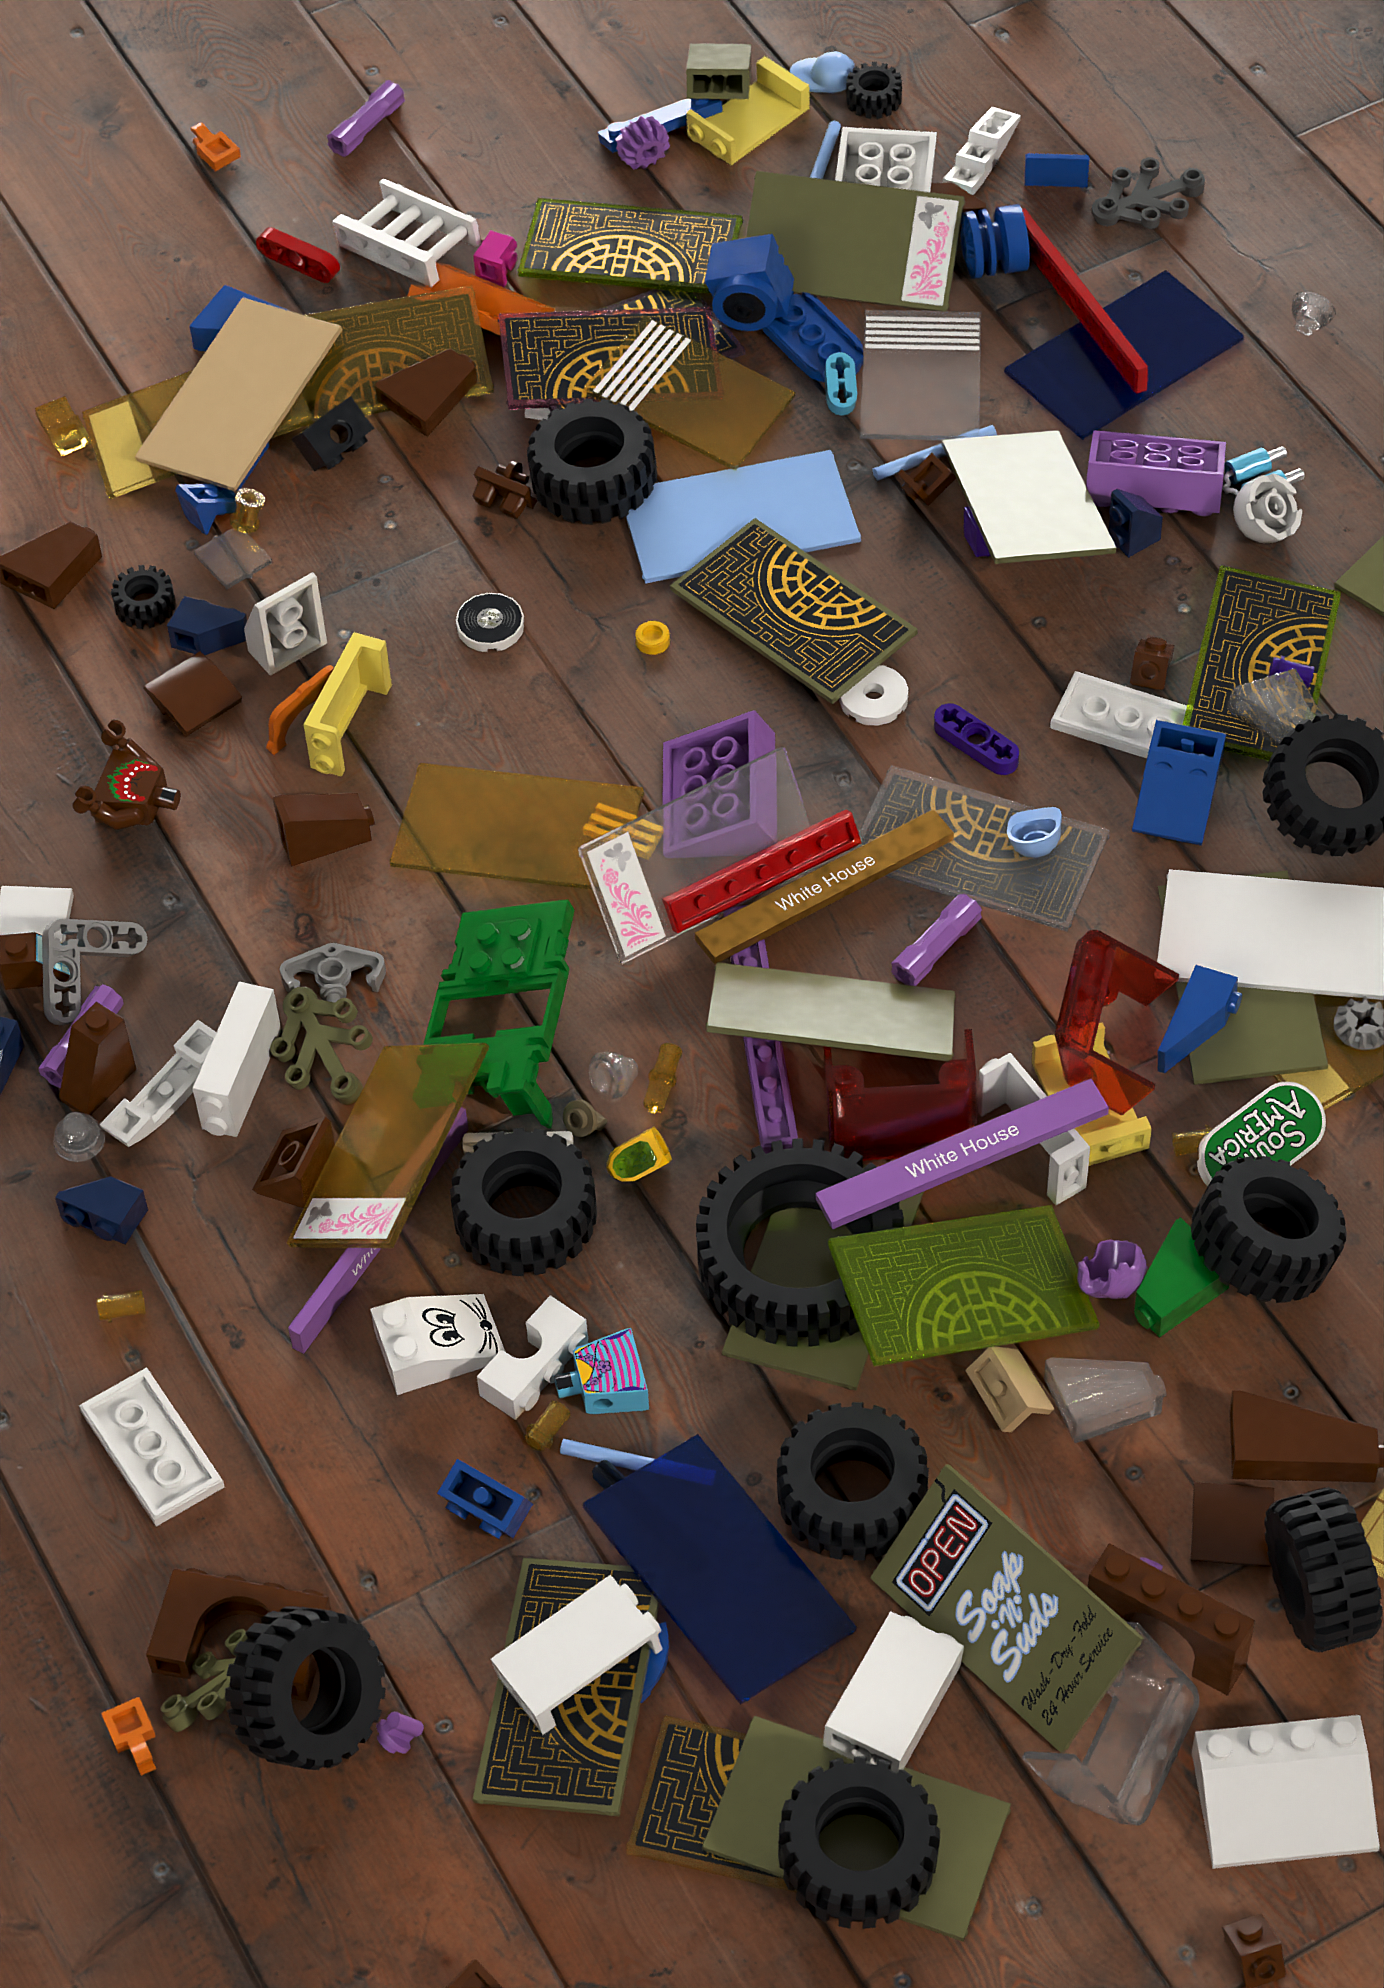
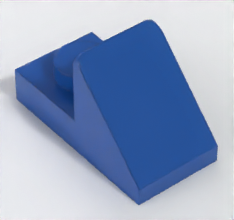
(204, 502)

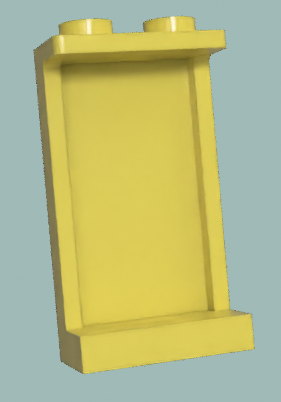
(359, 669)

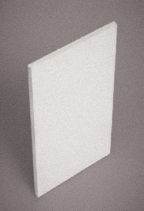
(1276, 933)

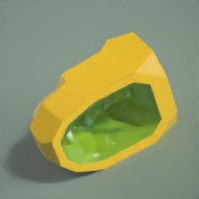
(638, 1156)

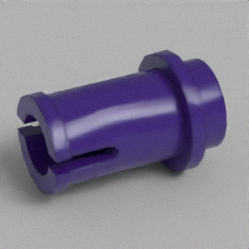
(1280, 665)

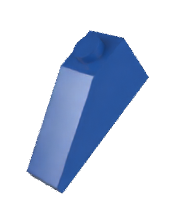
(1199, 1015)

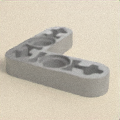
(69, 954)

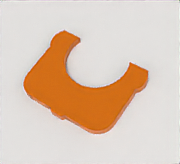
(288, 710)

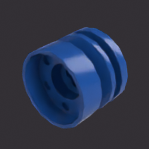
(1000, 240)

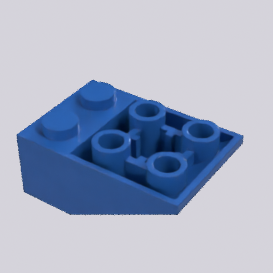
(1179, 782)

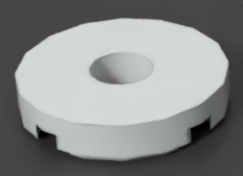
(881, 710)

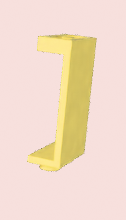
(746, 123)
(1107, 1136)

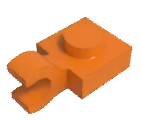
(214, 149)
(130, 1729)

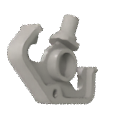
(333, 969)

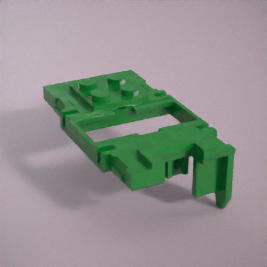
(507, 954)

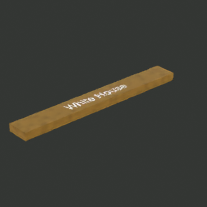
(823, 886)

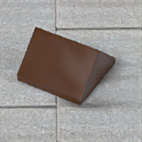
(296, 1162)

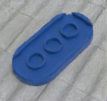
(812, 335)

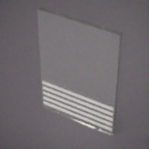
(921, 375)

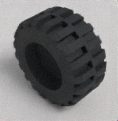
(592, 491)
(1298, 807)
(524, 1242)
(1252, 1256)
(845, 1436)
(1323, 1569)
(264, 1680)
(869, 1792)

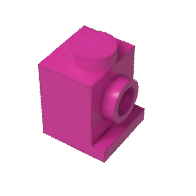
(495, 257)

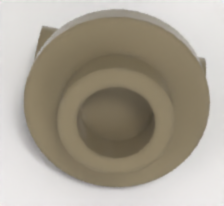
(582, 1119)

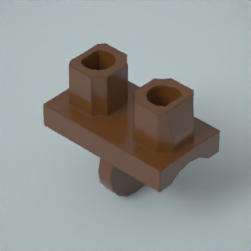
(508, 483)

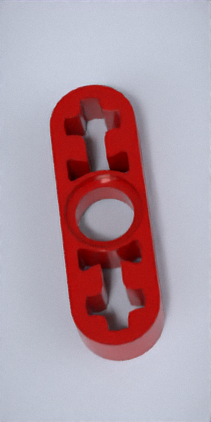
(286, 248)

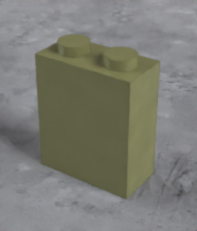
(718, 71)

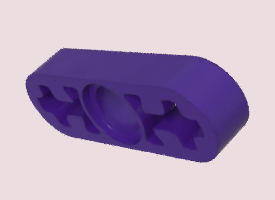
(981, 752)

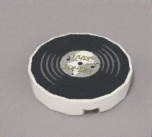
(490, 622)

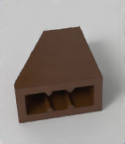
(428, 389)
(51, 563)
(321, 824)
(96, 1059)

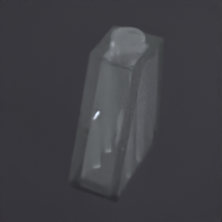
(1273, 704)
(1102, 1394)

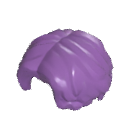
(1113, 1271)

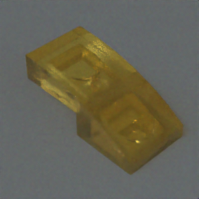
(62, 426)

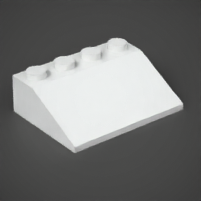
(887, 158)
(1285, 1791)

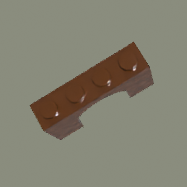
(201, 1600)
(1212, 1629)

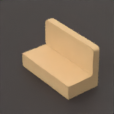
(1008, 1387)

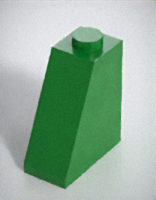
(1175, 1283)

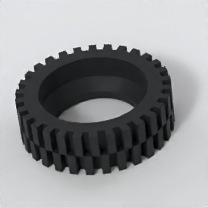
(742, 1201)

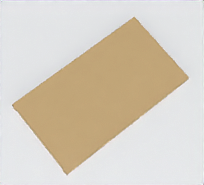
(238, 394)

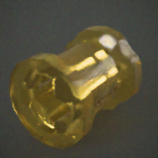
(247, 510)

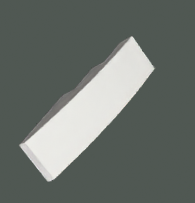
(983, 149)

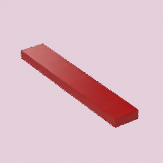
(761, 871)

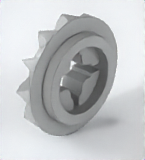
(1366, 1036)

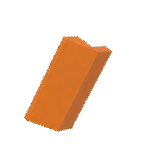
(489, 297)

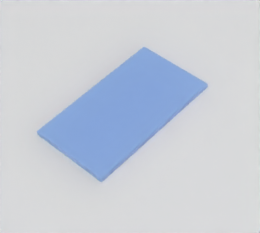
(698, 513)

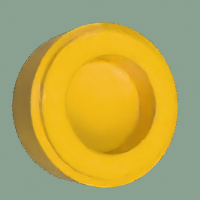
(652, 637)

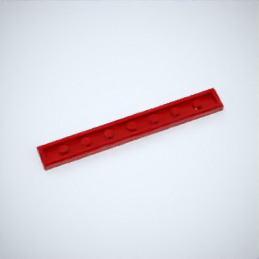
(1086, 307)

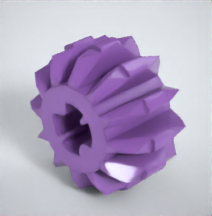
(642, 142)

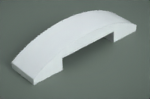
(164, 1092)

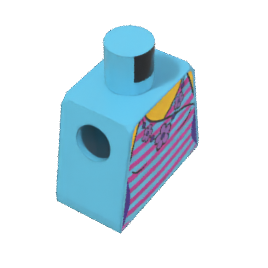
(607, 1376)

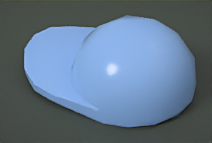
(824, 73)
(1035, 831)

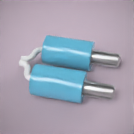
(1254, 464)

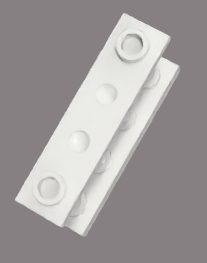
(404, 255)

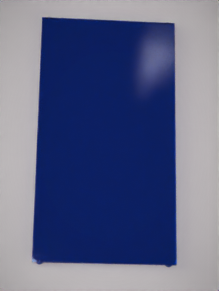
(1162, 323)
(719, 1568)

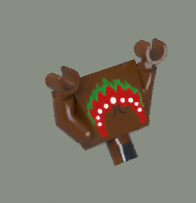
(129, 786)

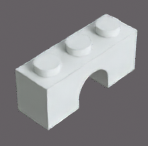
(515, 1382)

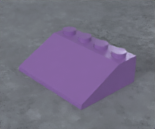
(1161, 469)
(713, 752)

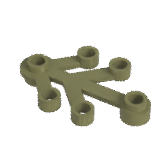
(318, 1040)
(210, 1698)

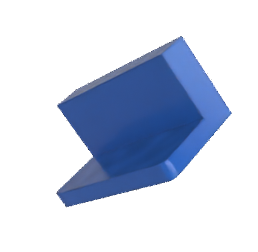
(1056, 170)

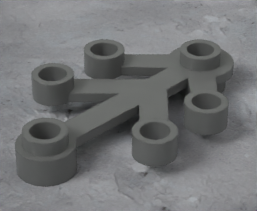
(1111, 208)

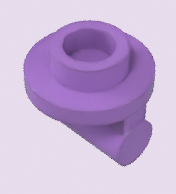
(397, 1732)

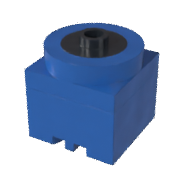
(749, 282)

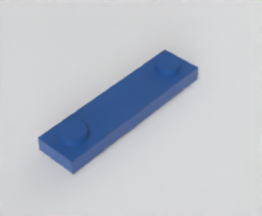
(671, 117)

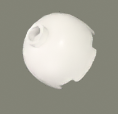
(1267, 509)

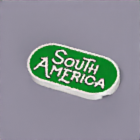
(1277, 1124)

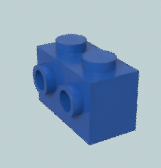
(484, 1498)

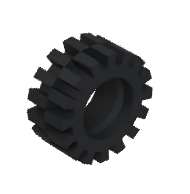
(874, 78)
(143, 582)

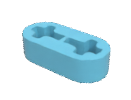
(847, 383)

